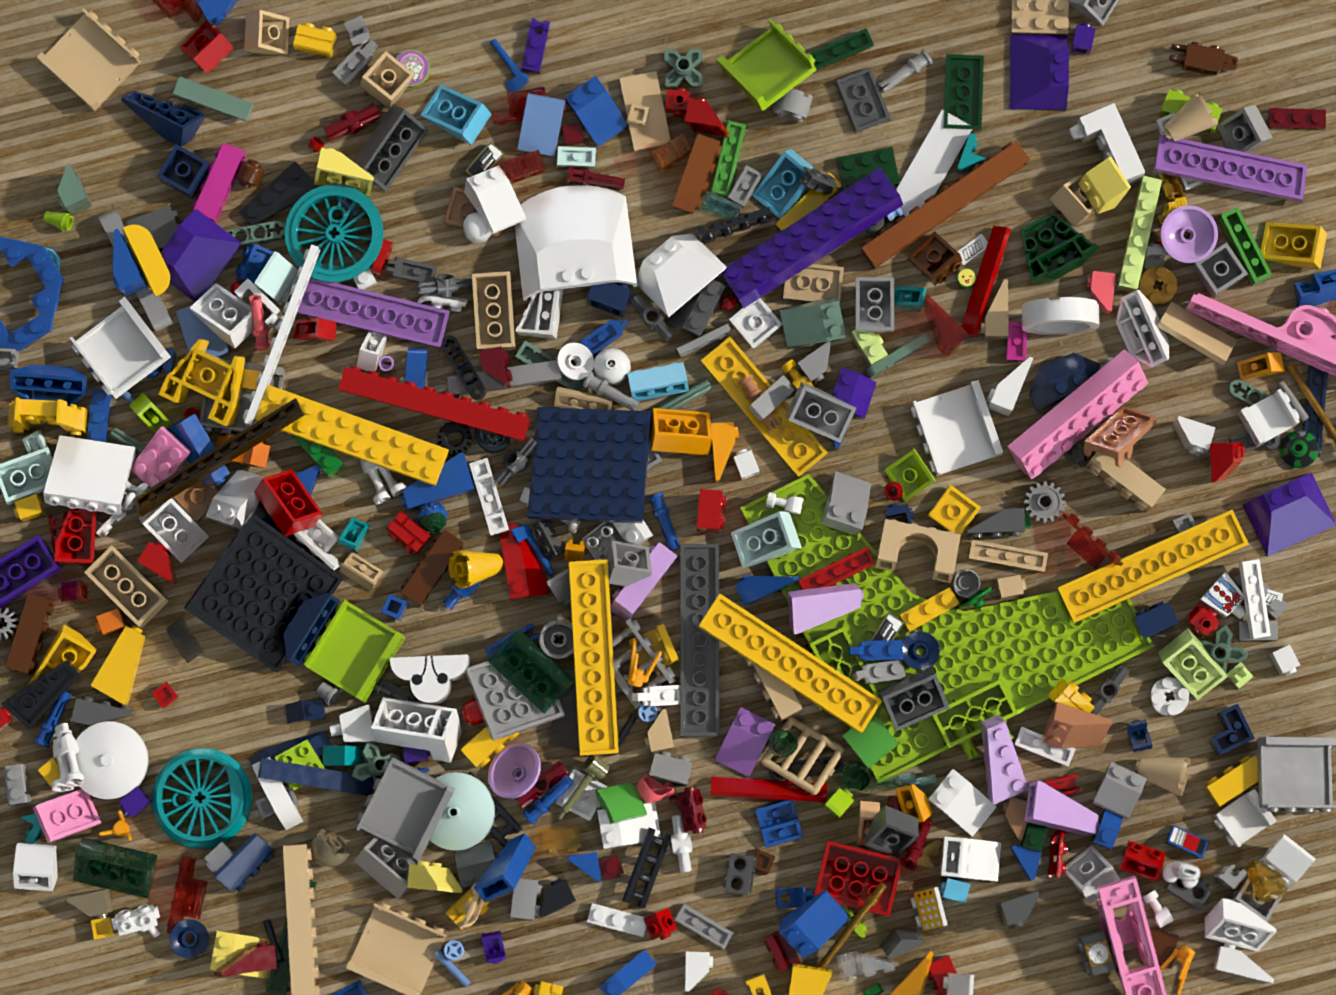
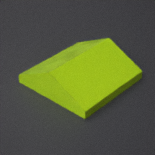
(911, 474)

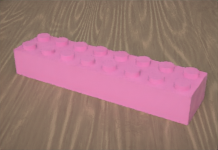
(1078, 414)

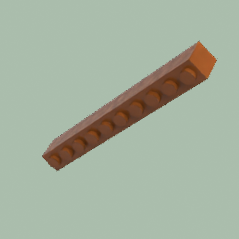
(945, 204)

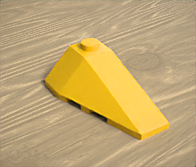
(66, 646)

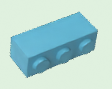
(658, 381)

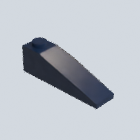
(169, 121)
(316, 740)

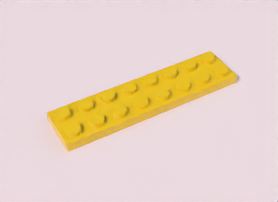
(791, 441)

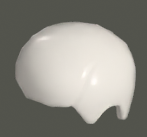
(476, 229)

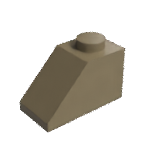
(93, 903)

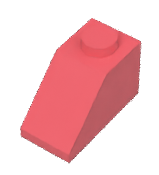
(1102, 289)

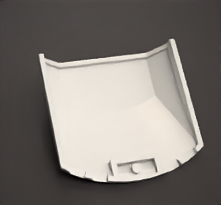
(574, 240)

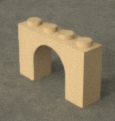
(942, 543)

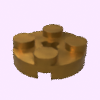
(1160, 274)

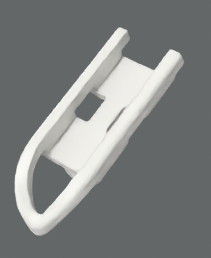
(454, 302)

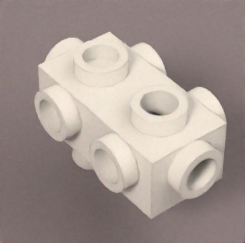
(140, 919)

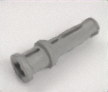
(912, 66)
(603, 388)

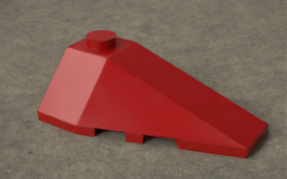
(77, 538)
(522, 568)

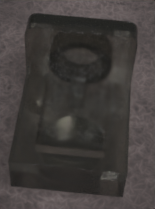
(1076, 456)

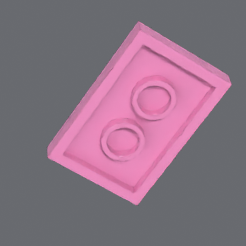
(160, 458)
(66, 815)

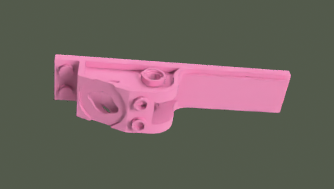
(1303, 336)
(1132, 928)

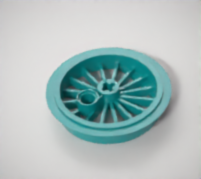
(332, 272)
(240, 798)

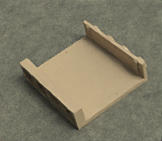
(90, 60)
(397, 950)

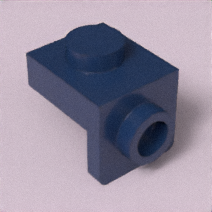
(896, 510)
(1139, 735)

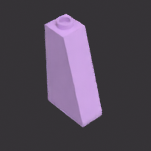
(818, 605)
(1058, 811)

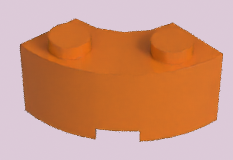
(254, 457)

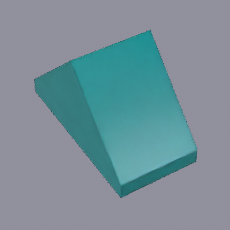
(909, 297)
(354, 534)
(342, 755)

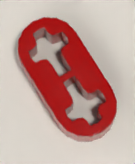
(380, 261)

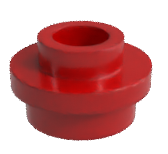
(728, 302)
(888, 491)

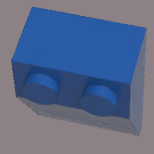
(596, 111)
(125, 269)
(813, 924)

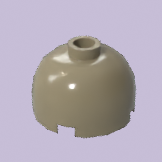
(328, 849)

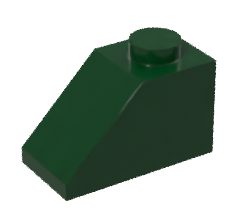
(1034, 837)

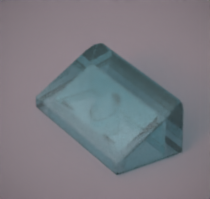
(720, 206)

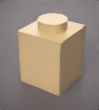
(1010, 586)

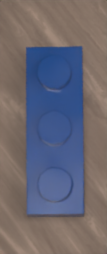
(99, 415)

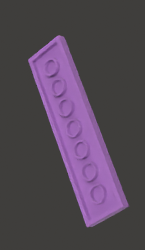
(1230, 168)
(374, 312)

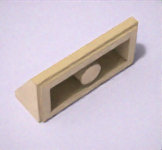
(361, 571)

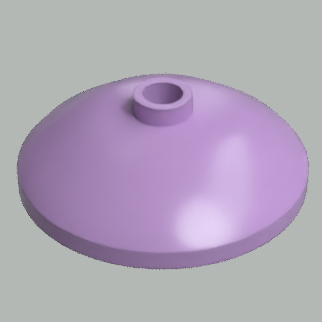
(1200, 227)
(509, 765)

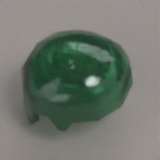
(855, 775)

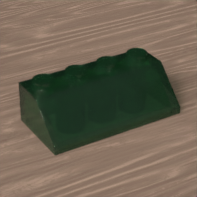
(531, 671)
(114, 867)

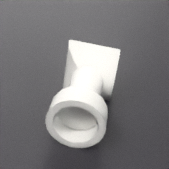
(791, 505)
(1162, 915)

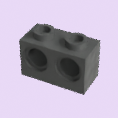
(746, 875)
(1186, 894)

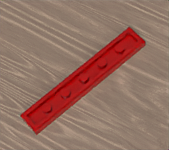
(985, 279)
(764, 789)

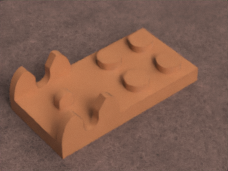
(1119, 434)

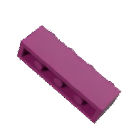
(219, 182)

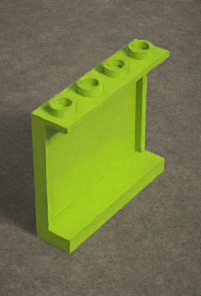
(769, 66)
(354, 650)

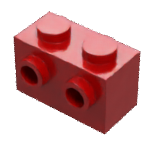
(1142, 860)

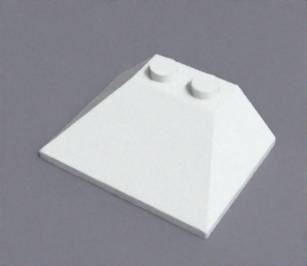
(677, 272)

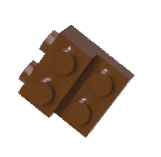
(935, 259)

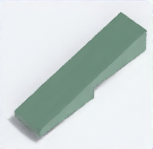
(212, 99)
(530, 354)

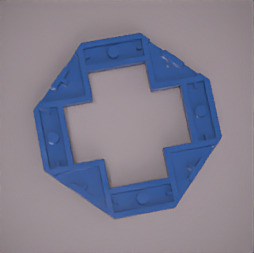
(44, 301)

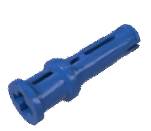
(662, 515)
(48, 728)
(542, 805)

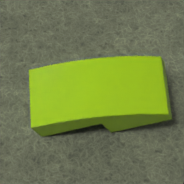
(861, 929)

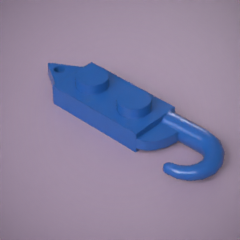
(604, 336)

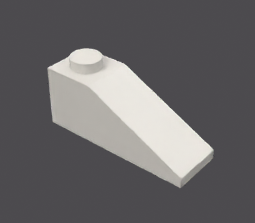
(1238, 963)

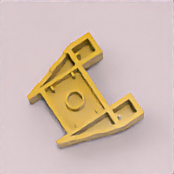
(209, 377)
(26, 411)

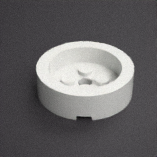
(1060, 316)

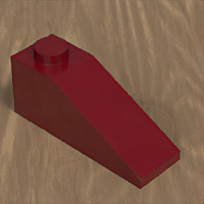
(252, 959)

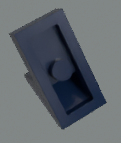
(305, 711)

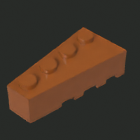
(696, 173)

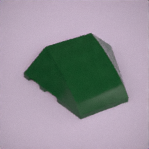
(1054, 248)

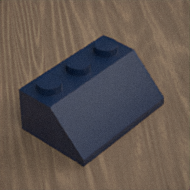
(245, 863)

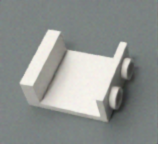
(1269, 417)
(1243, 819)

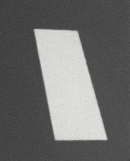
(932, 162)

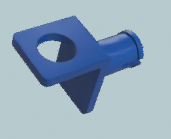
(458, 593)
(798, 897)

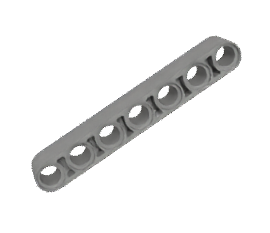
(152, 305)

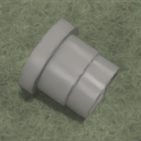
(328, 693)

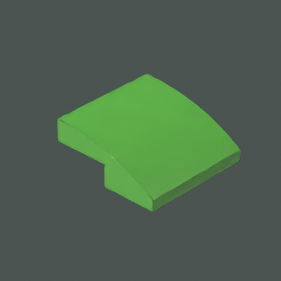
(872, 743)
(621, 803)

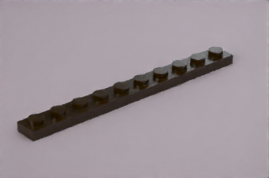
(218, 457)

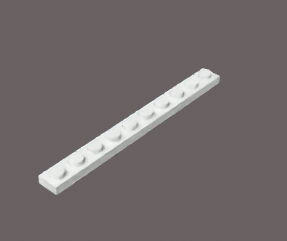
(284, 327)

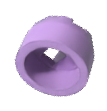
(385, 367)

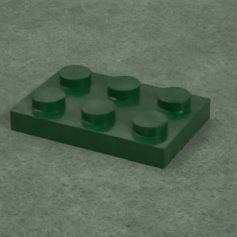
(859, 165)

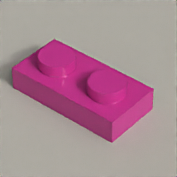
(1016, 342)

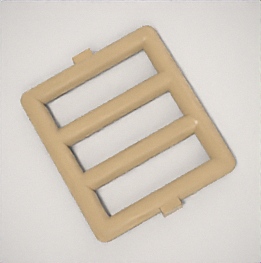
(799, 779)

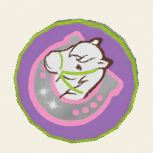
(417, 64)

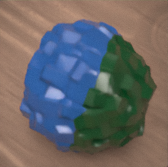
(432, 517)

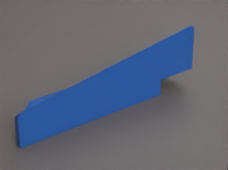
(1318, 291)

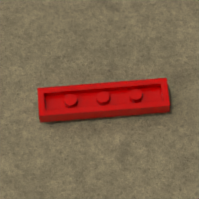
(839, 570)

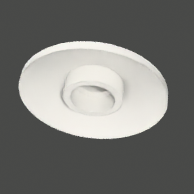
(580, 355)

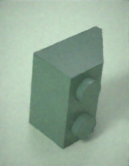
(72, 193)

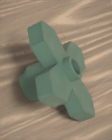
(690, 75)
(1223, 640)
(372, 756)

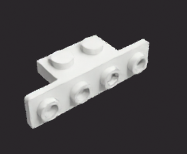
(320, 541)

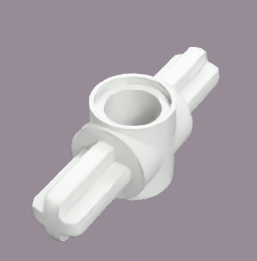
(681, 844)

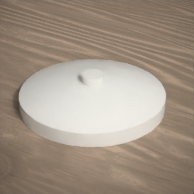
(111, 759)

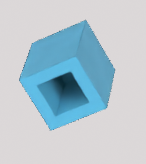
(954, 890)

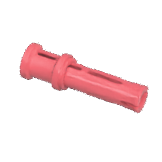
(260, 329)

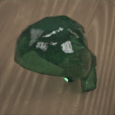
(782, 743)

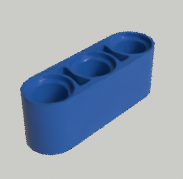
(416, 366)

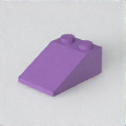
(744, 742)

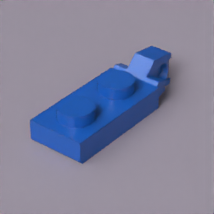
(878, 650)

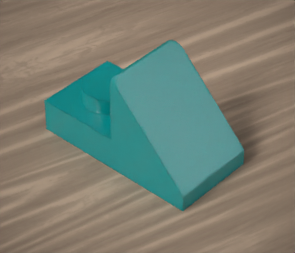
(969, 159)
(33, 834)

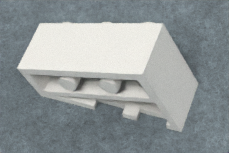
(542, 315)

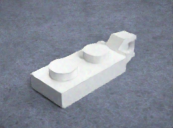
(659, 695)

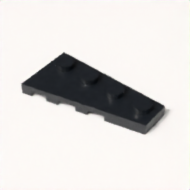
(38, 696)

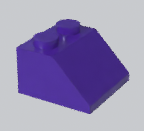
(854, 390)

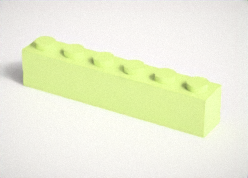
(1139, 234)

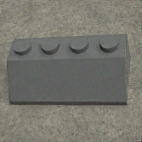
(390, 146)

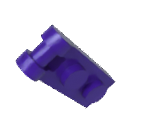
(535, 46)

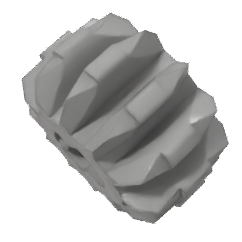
(10, 620)

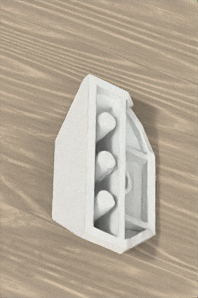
(1138, 327)

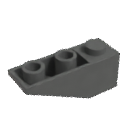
(1005, 522)
(91, 713)

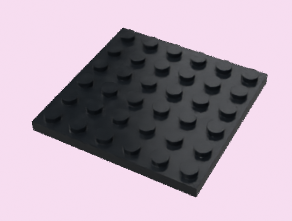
(258, 590)

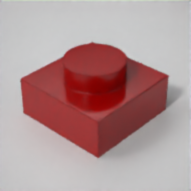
(165, 695)

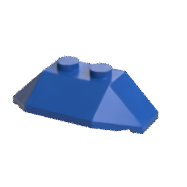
(48, 383)

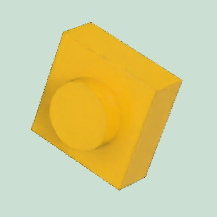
(102, 928)

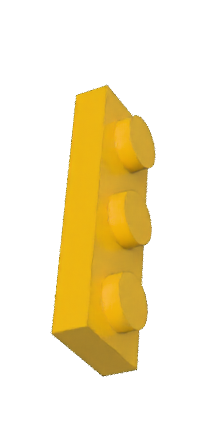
(929, 609)

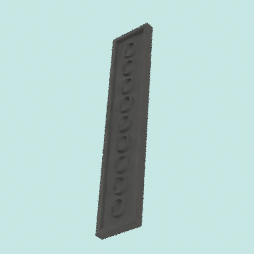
(697, 648)

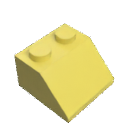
(1104, 185)
(432, 878)

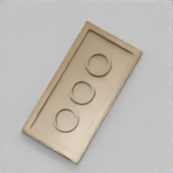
(645, 91)
(1197, 333)

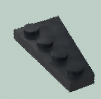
(279, 195)
(718, 229)

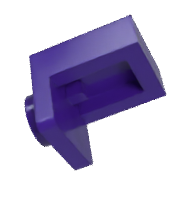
(493, 947)

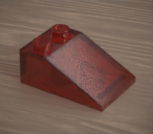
(946, 330)

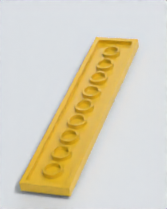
(359, 437)
(1153, 566)
(593, 657)
(790, 663)

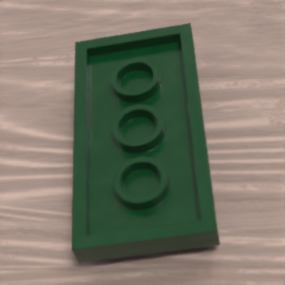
(964, 90)

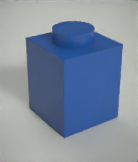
(394, 607)

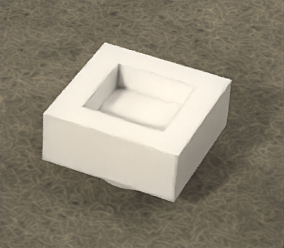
(365, 280)

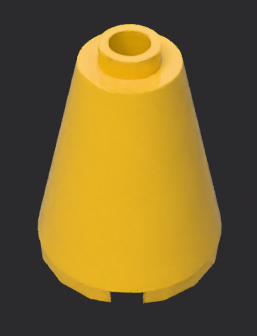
(473, 567)

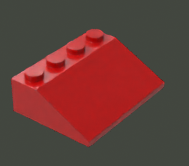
(854, 872)

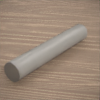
(1293, 401)

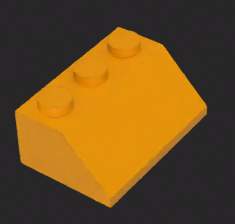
(680, 431)

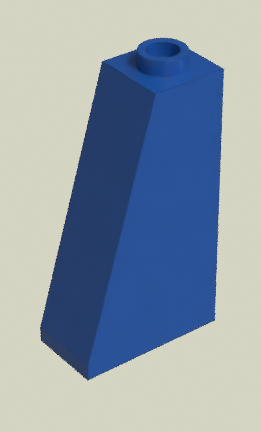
(195, 438)
(452, 482)
(506, 868)

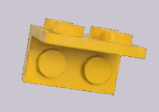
(661, 642)

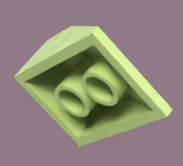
(1192, 664)

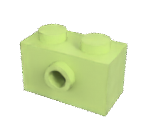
(869, 345)

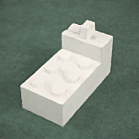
(1111, 139)
(418, 727)

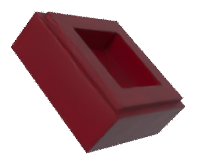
(573, 134)

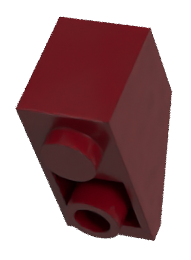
(494, 365)

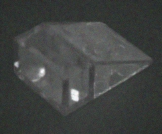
(857, 963)

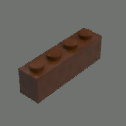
(432, 568)
(29, 634)

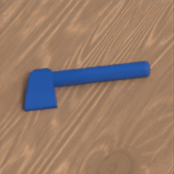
(520, 79)
(525, 532)

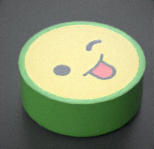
(966, 278)

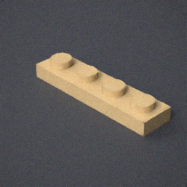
(1008, 556)

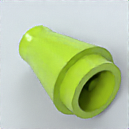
(58, 219)

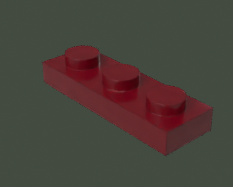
(1297, 118)

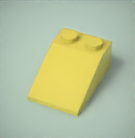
(339, 170)
(229, 945)

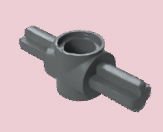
(444, 285)
(658, 324)
(515, 461)
(1114, 682)

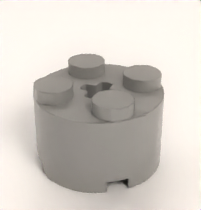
(793, 104)
(547, 640)

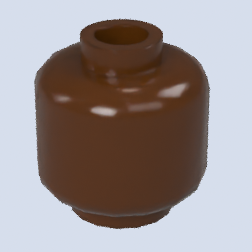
(250, 173)

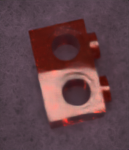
(524, 167)

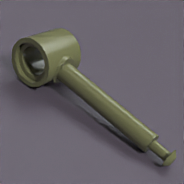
(595, 769)

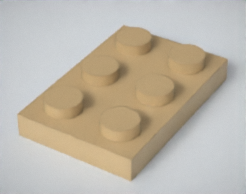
(1040, 17)
(815, 284)

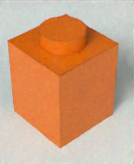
(110, 622)

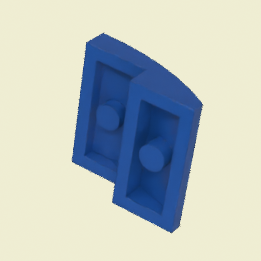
(778, 822)

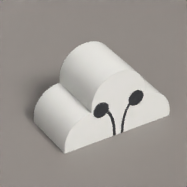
(431, 675)

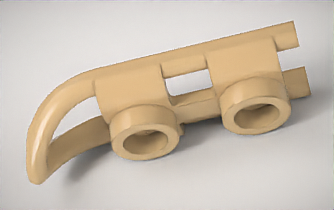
(471, 908)

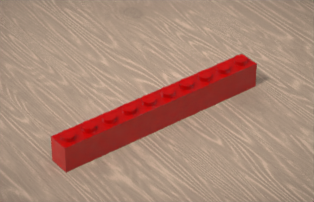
(434, 404)

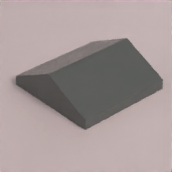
(901, 941)

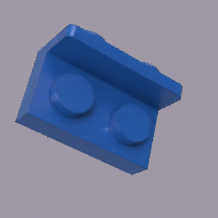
(253, 262)

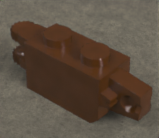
(1203, 59)

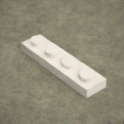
(1254, 599)

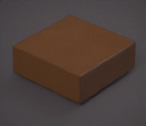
(764, 861)

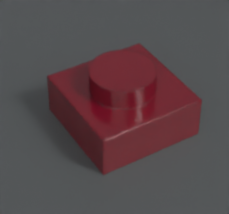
(611, 867)

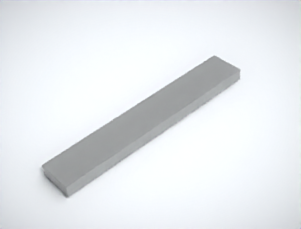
(522, 375)

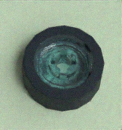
(490, 444)

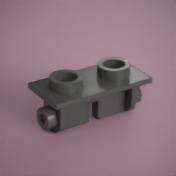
(824, 182)
(543, 531)
(388, 690)

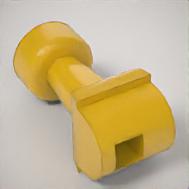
(789, 367)

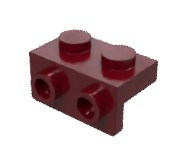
(782, 951)

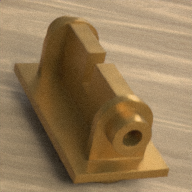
(1171, 186)

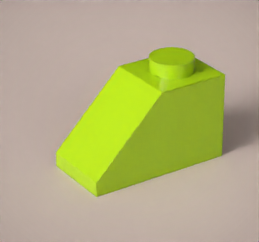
(149, 413)
(839, 802)

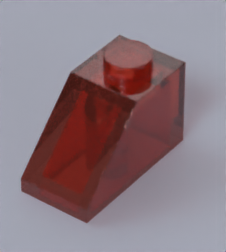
(73, 592)

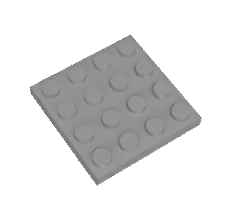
(503, 705)

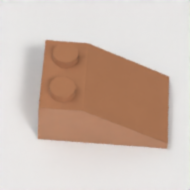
(1074, 728)

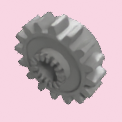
(1054, 498)

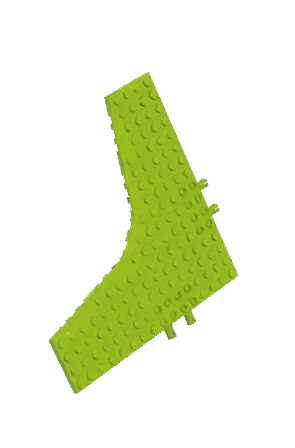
(989, 656)

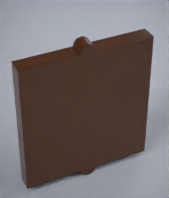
(1164, 946)

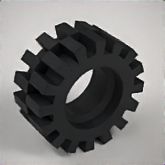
(451, 427)

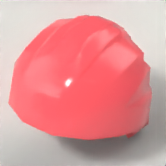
(653, 791)

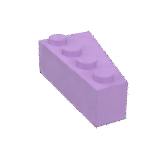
(631, 597)
(1003, 767)

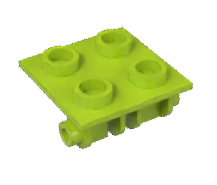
(300, 754)

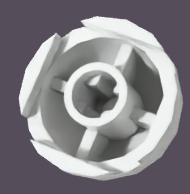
(616, 374)

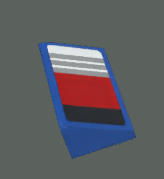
(1187, 841)

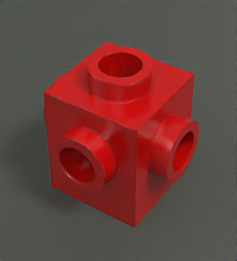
(672, 100)
(1203, 619)
(660, 924)

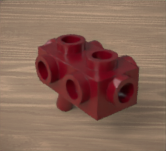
(691, 809)

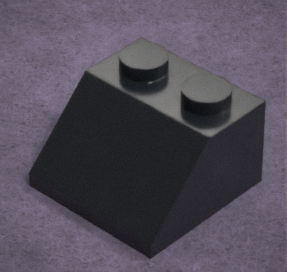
(556, 897)

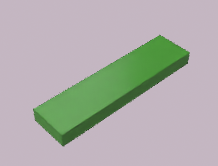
(728, 159)

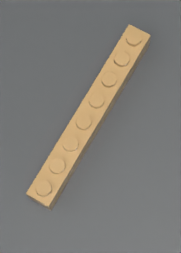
(300, 920)

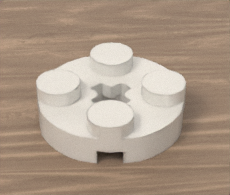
(1180, 695)

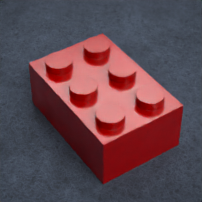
(288, 502)

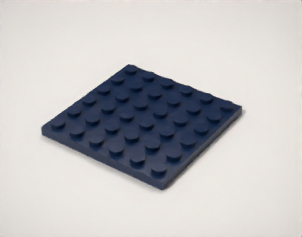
(589, 465)

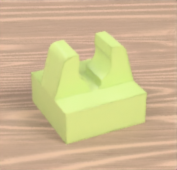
(1239, 675)

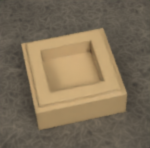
(638, 114)

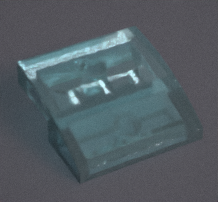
(909, 778)

